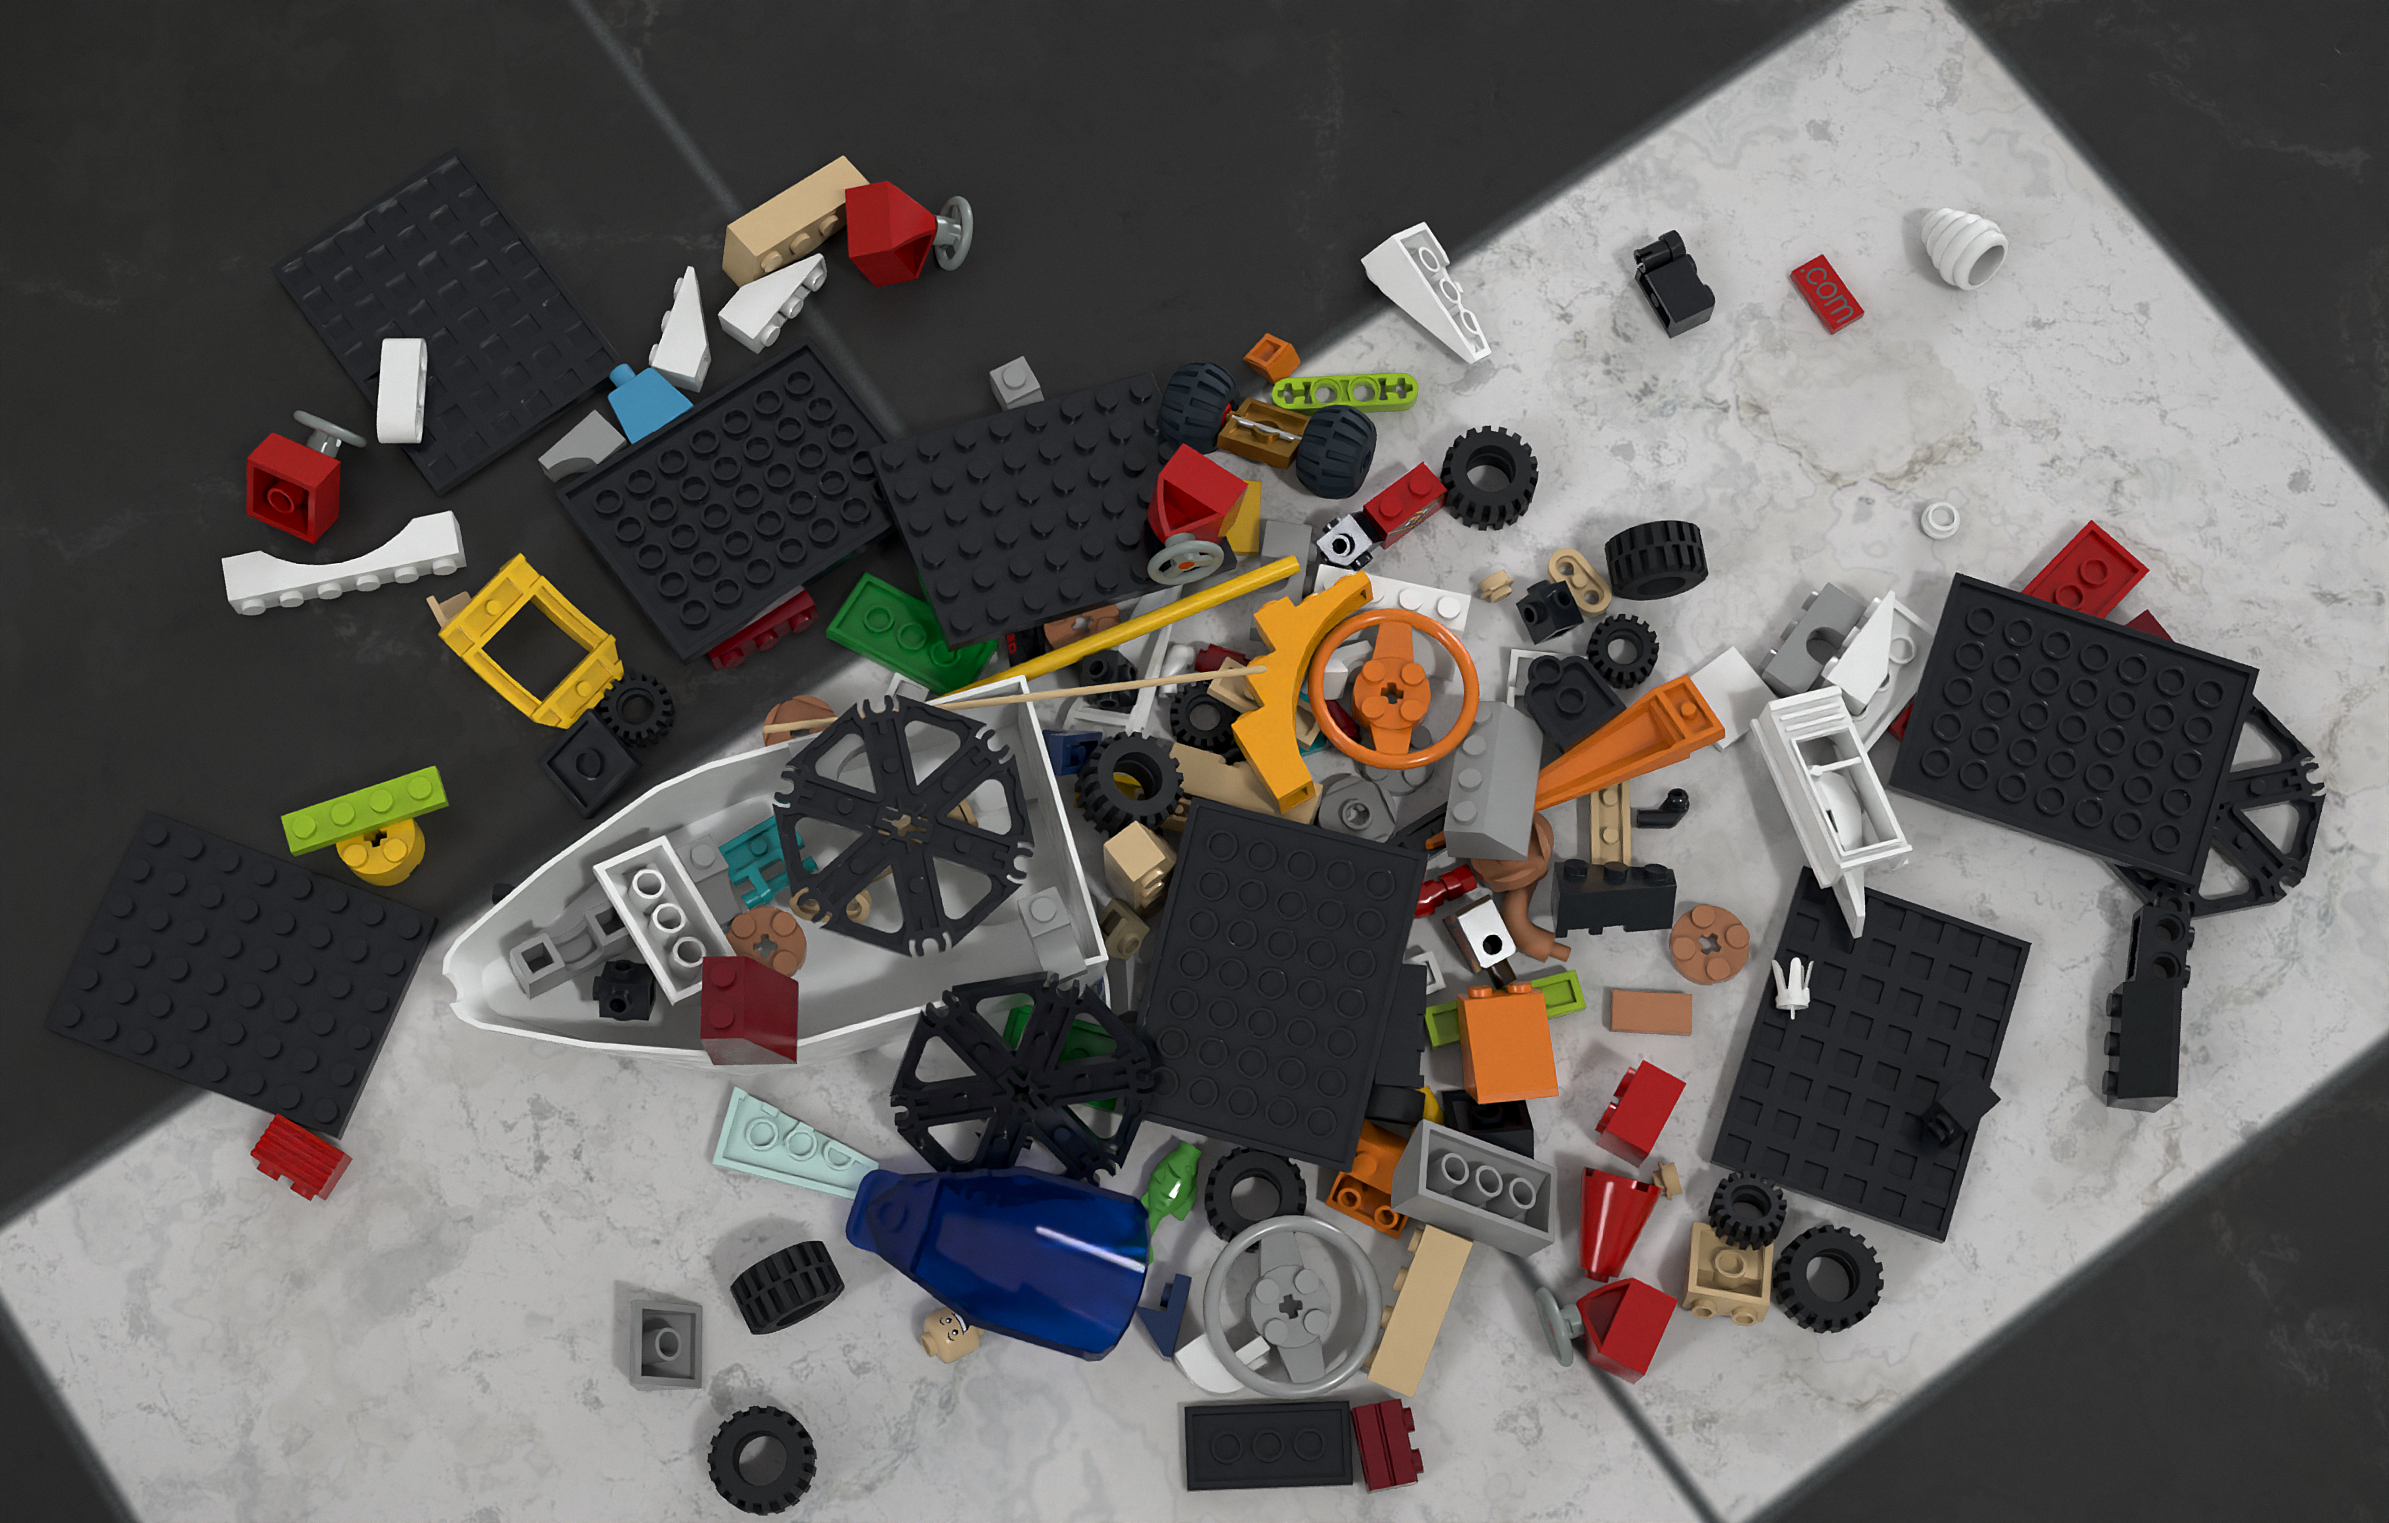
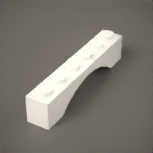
(421, 548)

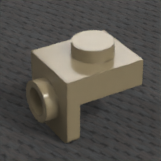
(1121, 930)

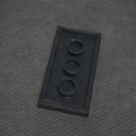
(1268, 1446)

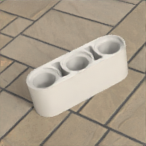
(402, 390)

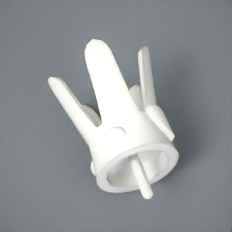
(1797, 994)

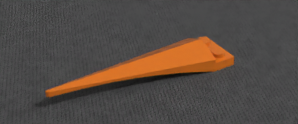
(1643, 738)

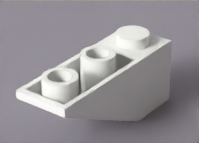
(765, 304)
(684, 346)
(1866, 657)

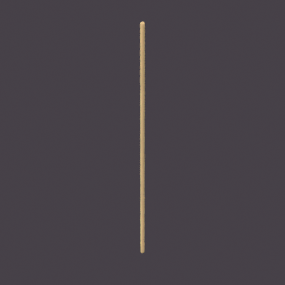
(1046, 695)

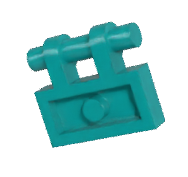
(754, 853)

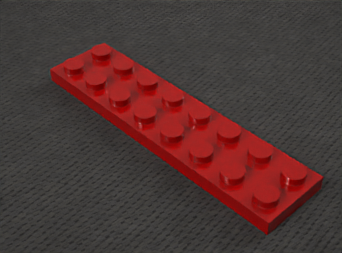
(2085, 576)

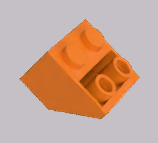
(1368, 1189)

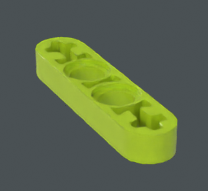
(1343, 387)

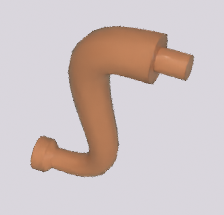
(1514, 912)

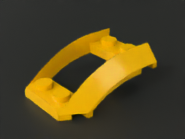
(496, 606)

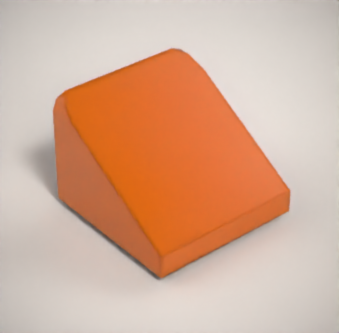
(1272, 359)

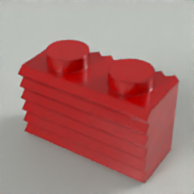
(300, 1157)

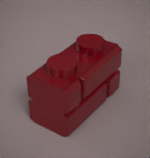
(1385, 1445)

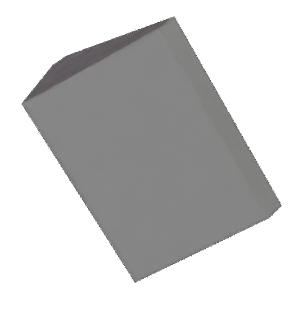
(665, 1346)

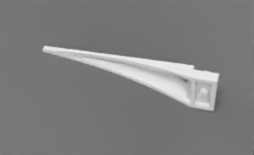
(1147, 655)

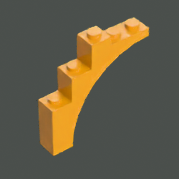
(1292, 637)

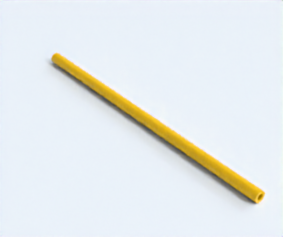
(1145, 623)

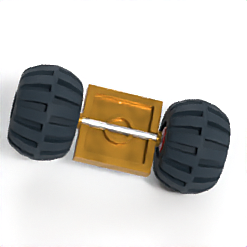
(1329, 448)

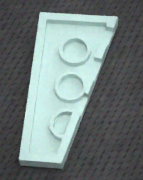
(786, 1151)

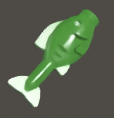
(1172, 1186)

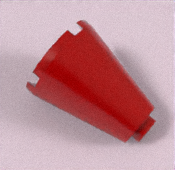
(1611, 1221)

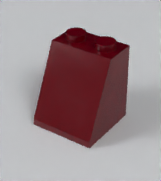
(748, 1013)

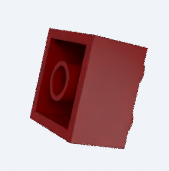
(1641, 1113)

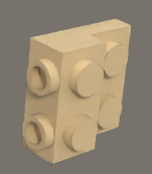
(1725, 1278)

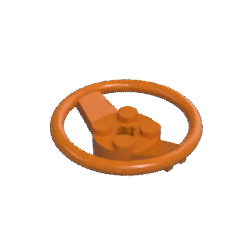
(1392, 673)

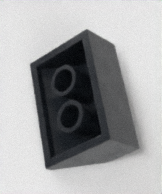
(2143, 1044)

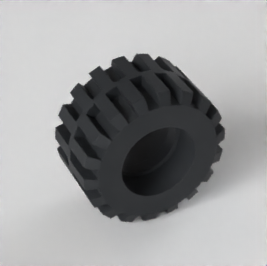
(1494, 450)
(1656, 560)
(1142, 761)
(1244, 1165)
(1851, 1255)
(787, 1287)
(734, 1438)

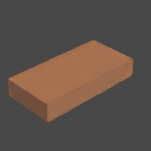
(1651, 1013)

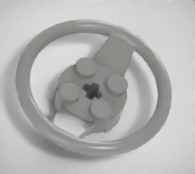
(1295, 1336)

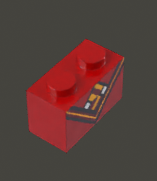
(1405, 504)

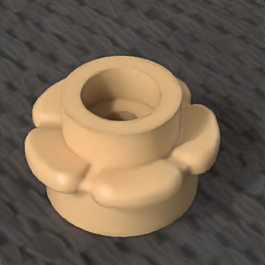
(1496, 586)
(1667, 1179)

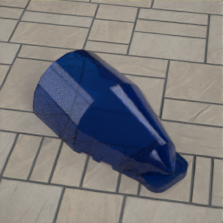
(1013, 1251)

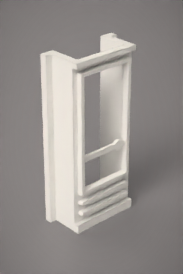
(1808, 718)

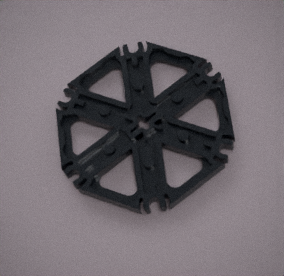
(897, 788)
(2241, 839)
(996, 1065)

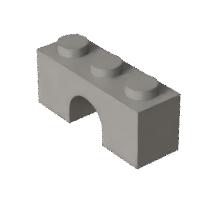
(1279, 542)
(1827, 618)
(549, 962)

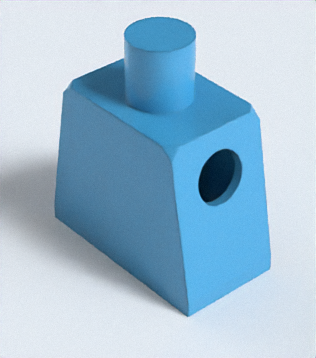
(644, 401)

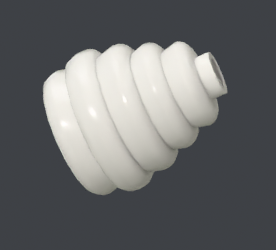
(1963, 247)

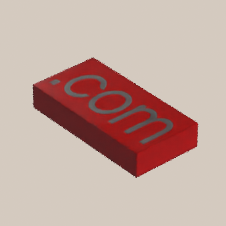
(1827, 294)

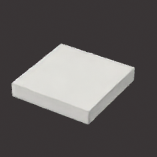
(1733, 694)

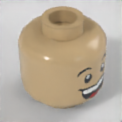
(949, 1336)

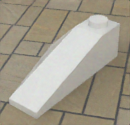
(1414, 276)
(1845, 812)

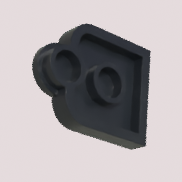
(1569, 699)

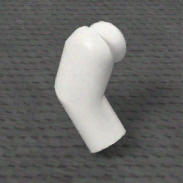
(1174, 660)

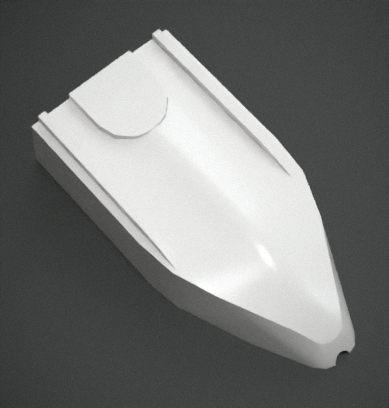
(848, 990)

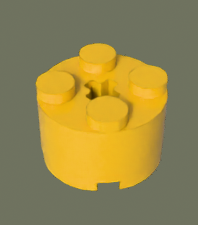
(391, 860)

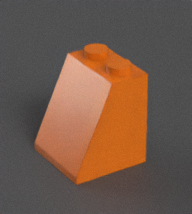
(1506, 1044)

